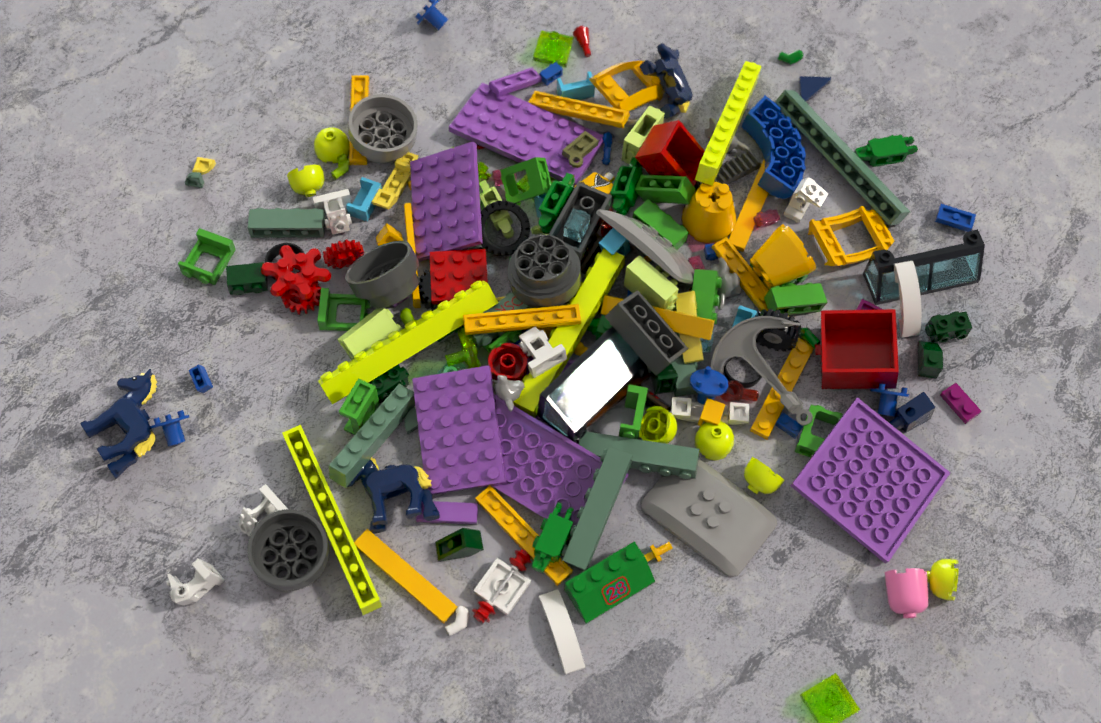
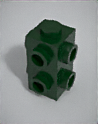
(948, 327)
(389, 380)

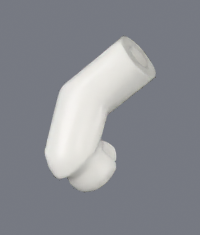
(460, 621)

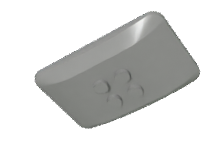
(651, 244)
(711, 517)

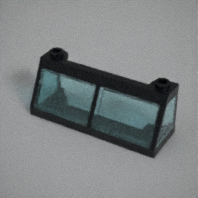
(935, 269)
(589, 384)

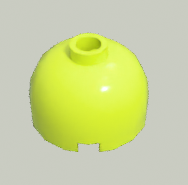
(330, 144)
(306, 181)
(658, 425)
(714, 441)
(761, 477)
(943, 578)

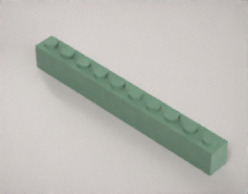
(842, 157)

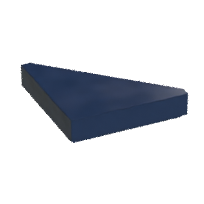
(811, 86)

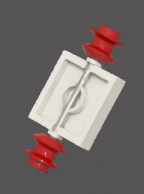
(502, 586)

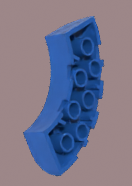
(779, 146)

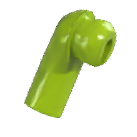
(343, 167)
(406, 316)

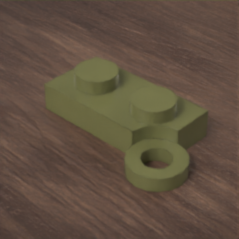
(579, 149)

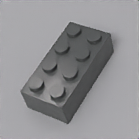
(587, 200)
(646, 332)

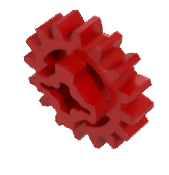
(343, 253)
(294, 302)

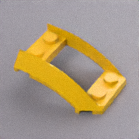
(617, 96)
(830, 246)

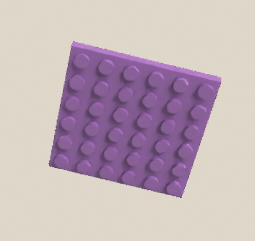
(870, 480)

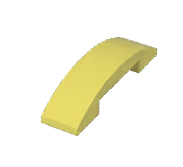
(396, 182)
(687, 304)

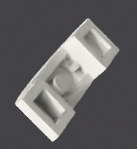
(909, 299)
(691, 411)
(562, 631)

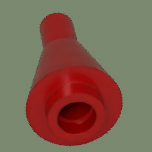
(582, 36)

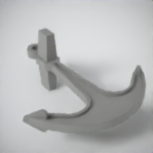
(741, 342)

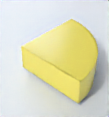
(203, 165)

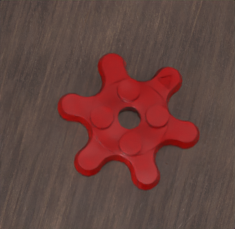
(300, 281)

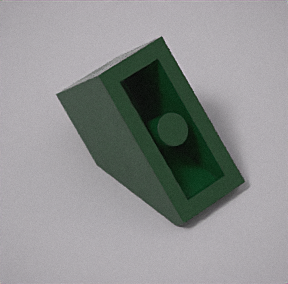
(929, 359)
(665, 380)
(459, 544)

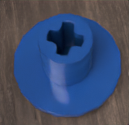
(432, 15)
(708, 384)
(888, 399)
(172, 428)

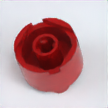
(508, 361)

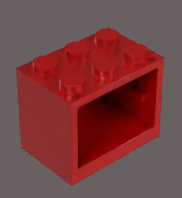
(671, 151)

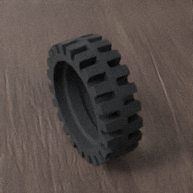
(524, 221)

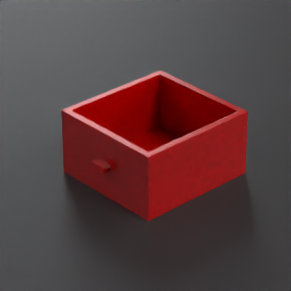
(858, 349)

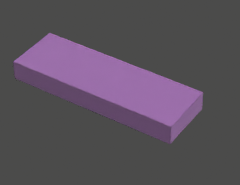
(515, 82)
(453, 513)

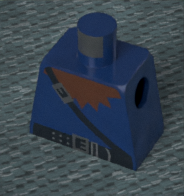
(913, 413)

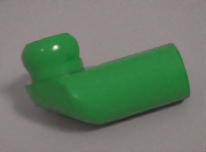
(791, 58)
(807, 335)

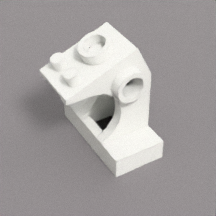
(806, 192)
(333, 205)
(545, 357)
(270, 504)
(205, 578)

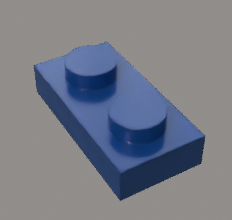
(955, 218)

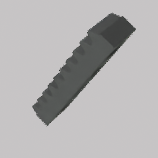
(736, 168)

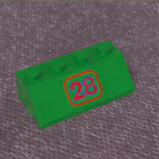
(609, 582)

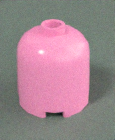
(907, 591)

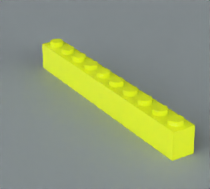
(728, 123)
(589, 297)
(407, 341)
(332, 520)

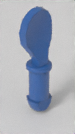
(607, 140)

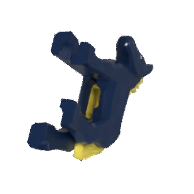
(671, 79)
(130, 419)
(391, 483)

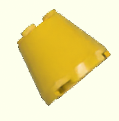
(710, 213)
(782, 258)

